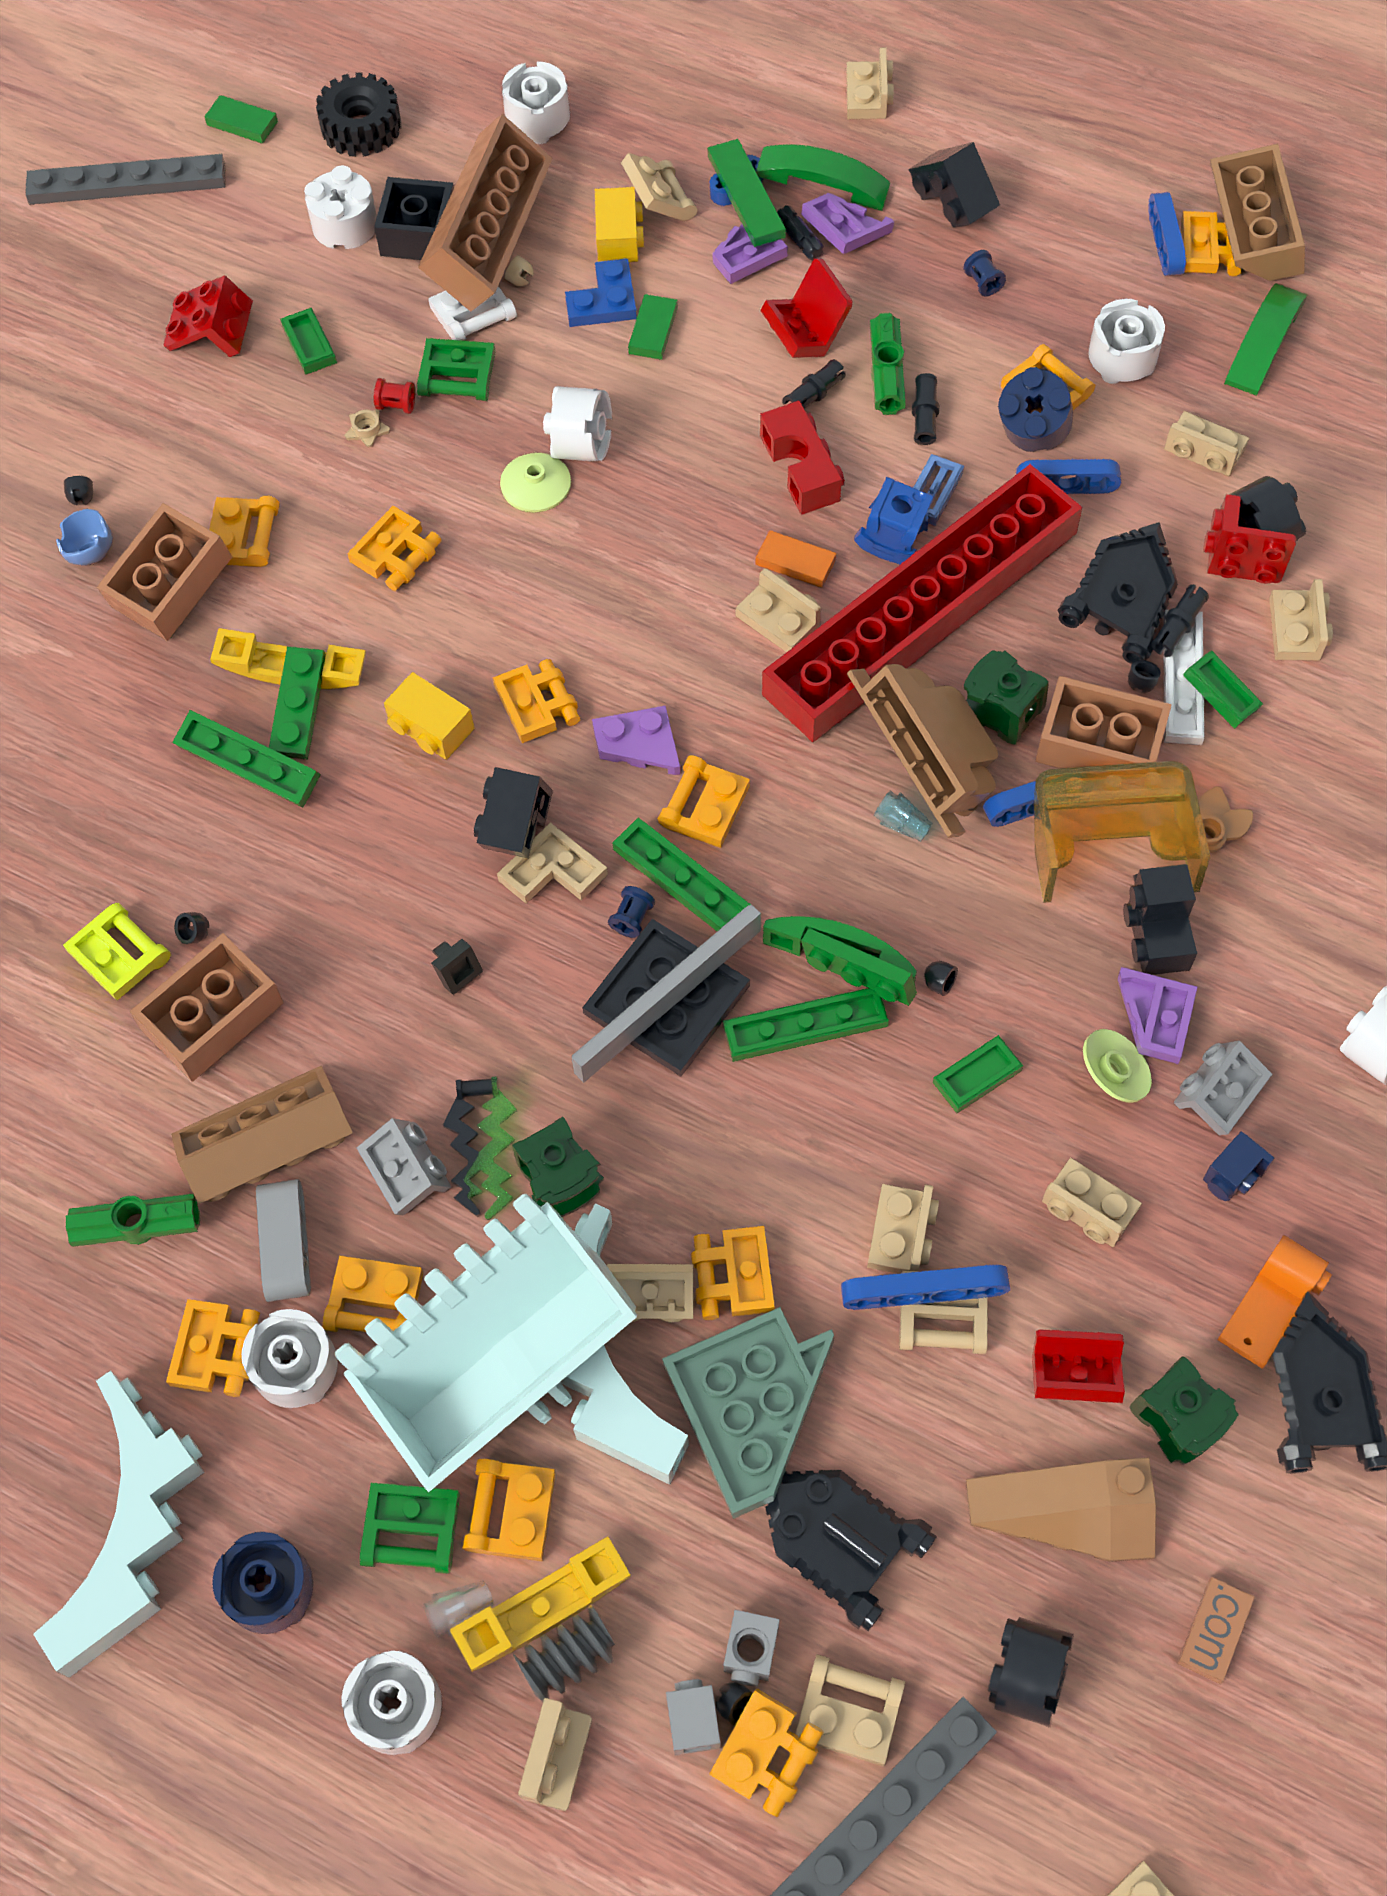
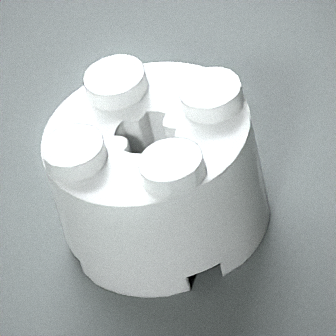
(536, 100)
(341, 208)
(1126, 341)
(578, 423)
(1368, 1039)
(276, 1340)
(401, 1728)

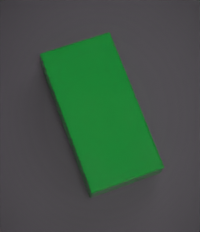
(241, 119)
(653, 326)
(308, 341)
(1222, 689)
(977, 1074)

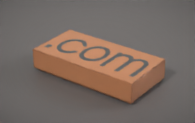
(1215, 1630)

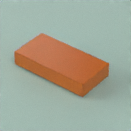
(795, 558)

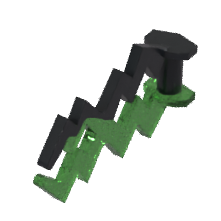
(482, 1161)

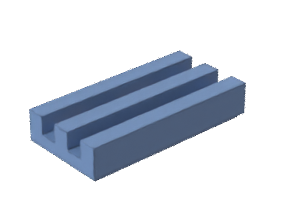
(946, 465)

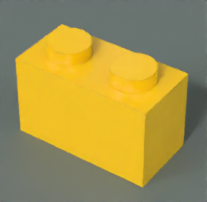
(617, 224)
(428, 716)

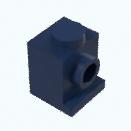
(1237, 1167)

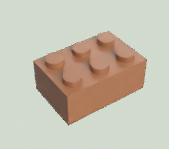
(165, 571)
(1100, 727)
(207, 1007)

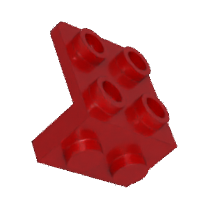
(211, 311)
(813, 315)
(1243, 550)

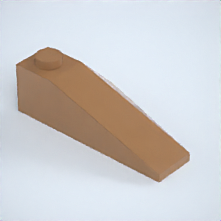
(1079, 1507)

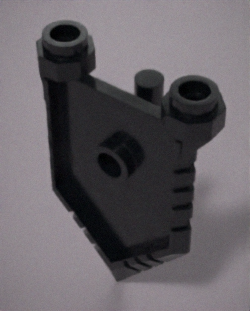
(1125, 589)
(1326, 1392)
(841, 1538)

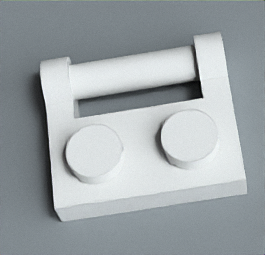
(452, 313)

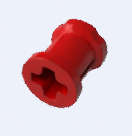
(394, 395)

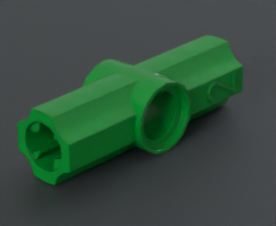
(887, 364)
(108, 1221)

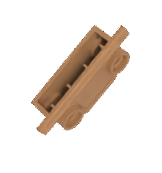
(933, 738)

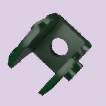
(1005, 695)
(558, 1168)
(1185, 1412)

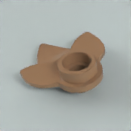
(1220, 820)

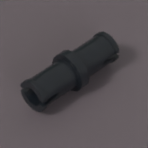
(816, 385)
(925, 409)
(1179, 620)

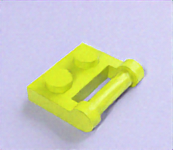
(107, 959)

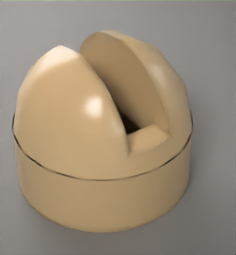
(518, 271)

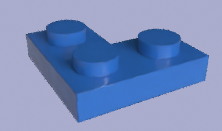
(607, 303)

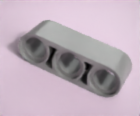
(283, 1240)

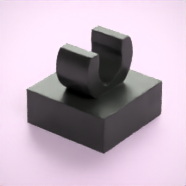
(456, 965)

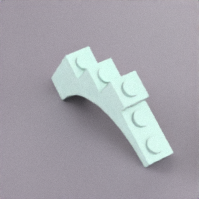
(613, 1416)
(114, 1594)

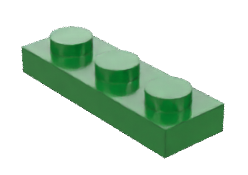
(297, 702)
(859, 967)

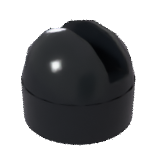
(78, 489)
(1143, 675)
(191, 934)
(940, 977)
(732, 1701)

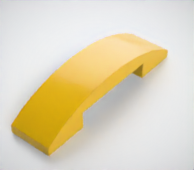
(265, 661)
(541, 1606)

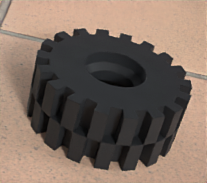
(355, 98)

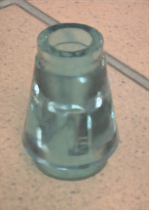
(902, 816)

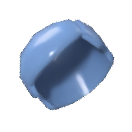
(84, 537)

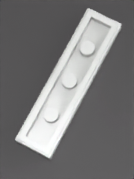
(1186, 714)

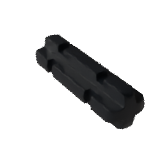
(800, 233)

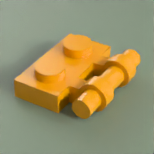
(1200, 239)
(386, 541)
(526, 705)
(747, 1273)
(200, 1347)
(753, 1745)

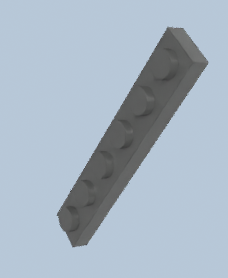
(125, 179)
(891, 1805)

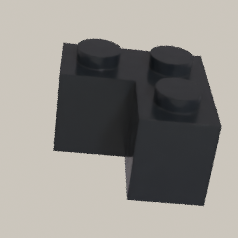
(959, 182)
(512, 812)
(1160, 919)

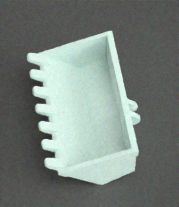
(488, 1341)

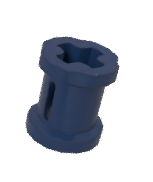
(984, 273)
(631, 911)

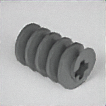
(566, 1655)

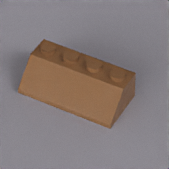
(1259, 213)
(260, 1135)

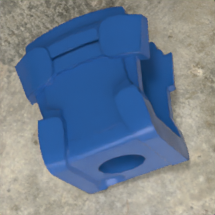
(895, 521)

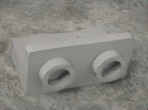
(1223, 1085)
(403, 1164)

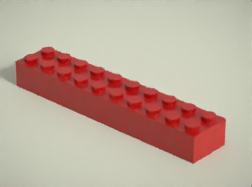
(922, 600)

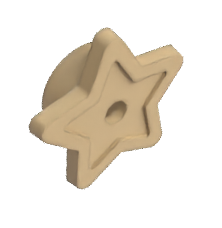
(362, 419)

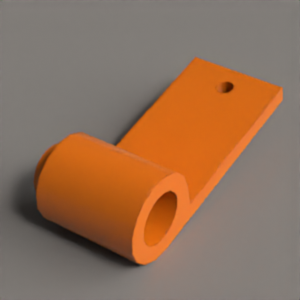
(1274, 1300)

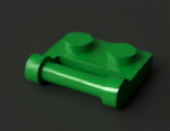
(458, 360)
(410, 1512)

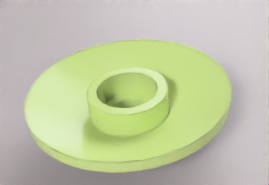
(537, 492)
(1117, 1065)

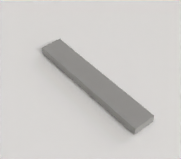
(666, 993)

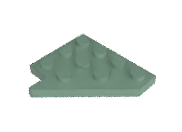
(748, 1402)

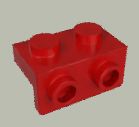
(1078, 1366)

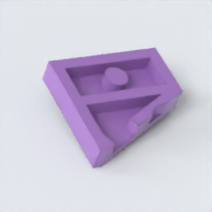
(844, 222)
(739, 257)
(637, 739)
(1157, 1013)

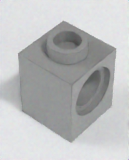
(756, 1627)
(692, 1717)

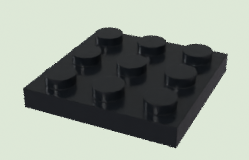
(691, 1022)

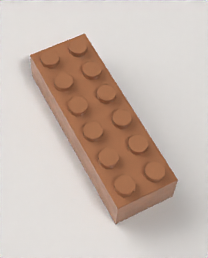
(485, 213)

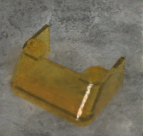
(1116, 804)

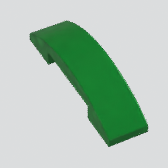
(825, 168)
(1264, 338)
(787, 932)

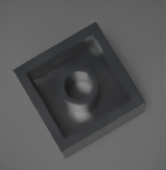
(409, 216)

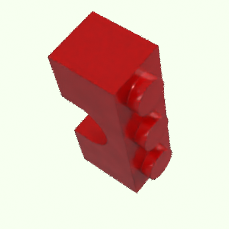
(793, 434)

